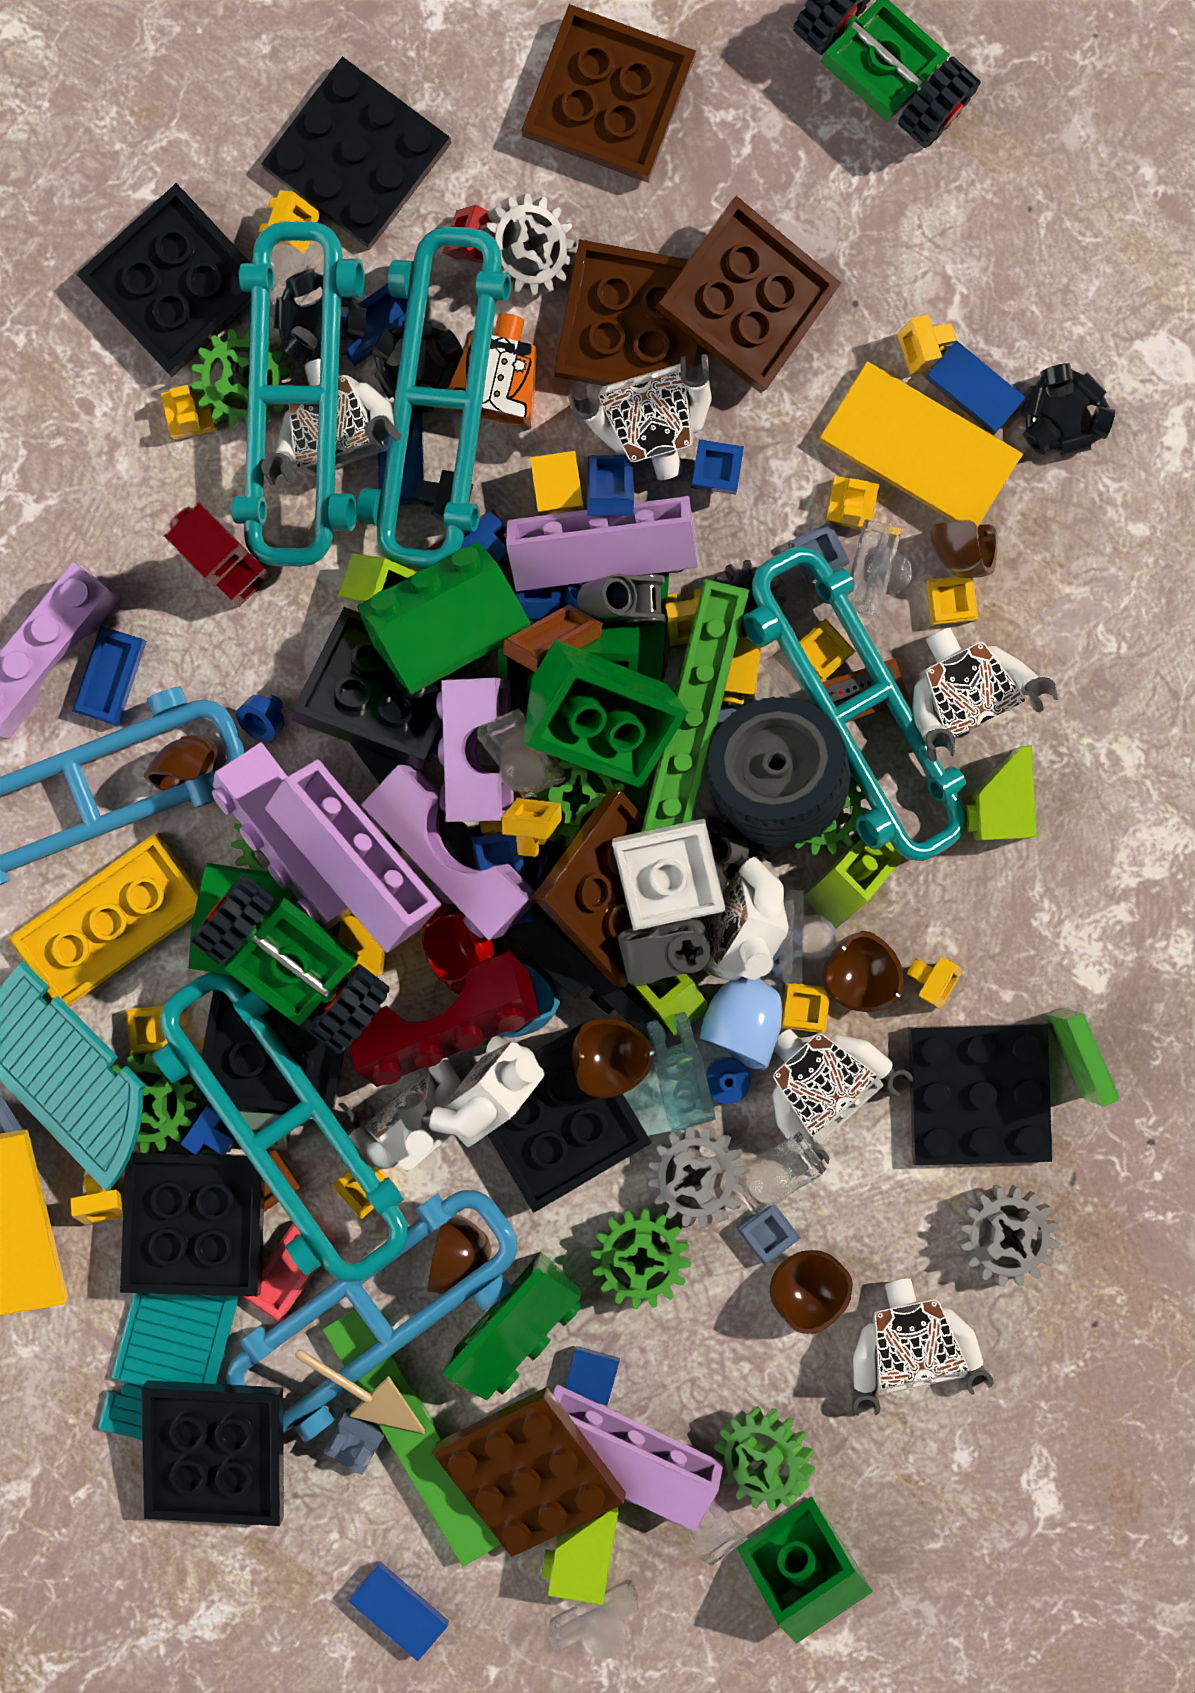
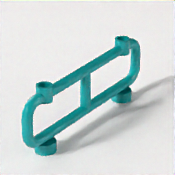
(411, 281)
(332, 509)
(769, 624)
(312, 1246)

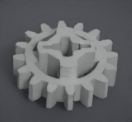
(517, 223)
(687, 1162)
(1024, 1225)

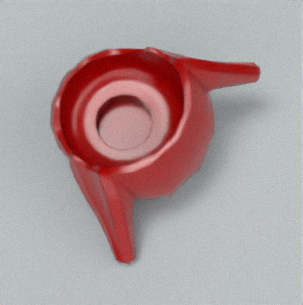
(453, 947)

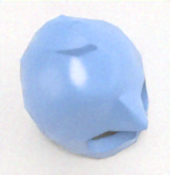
(744, 1021)

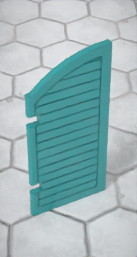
(66, 1077)
(166, 1341)

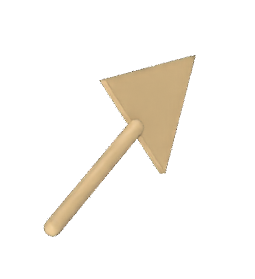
(382, 1406)

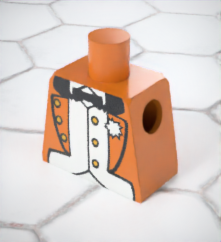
(509, 375)

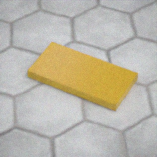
(920, 446)
(109, 921)
(28, 1253)

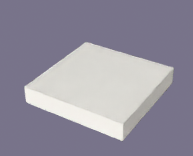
(668, 874)

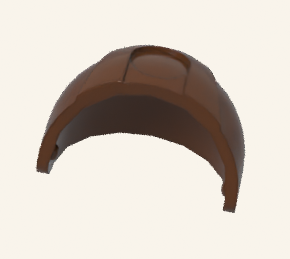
(965, 548)
(182, 762)
(863, 973)
(610, 1057)
(457, 1253)
(810, 1290)

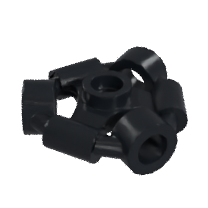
(309, 316)
(427, 370)
(1065, 412)

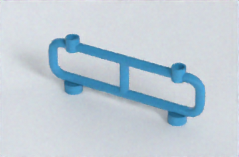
(168, 711)
(484, 1284)

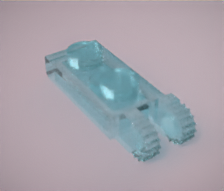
(681, 1076)

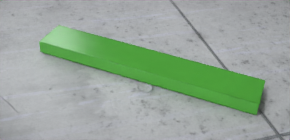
(701, 692)
(449, 1507)

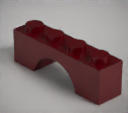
(216, 553)
(493, 1001)

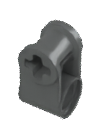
(630, 599)
(659, 950)

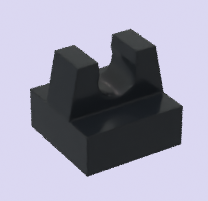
(437, 494)

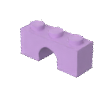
(469, 788)

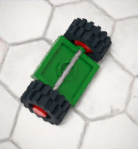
(889, 63)
(291, 963)

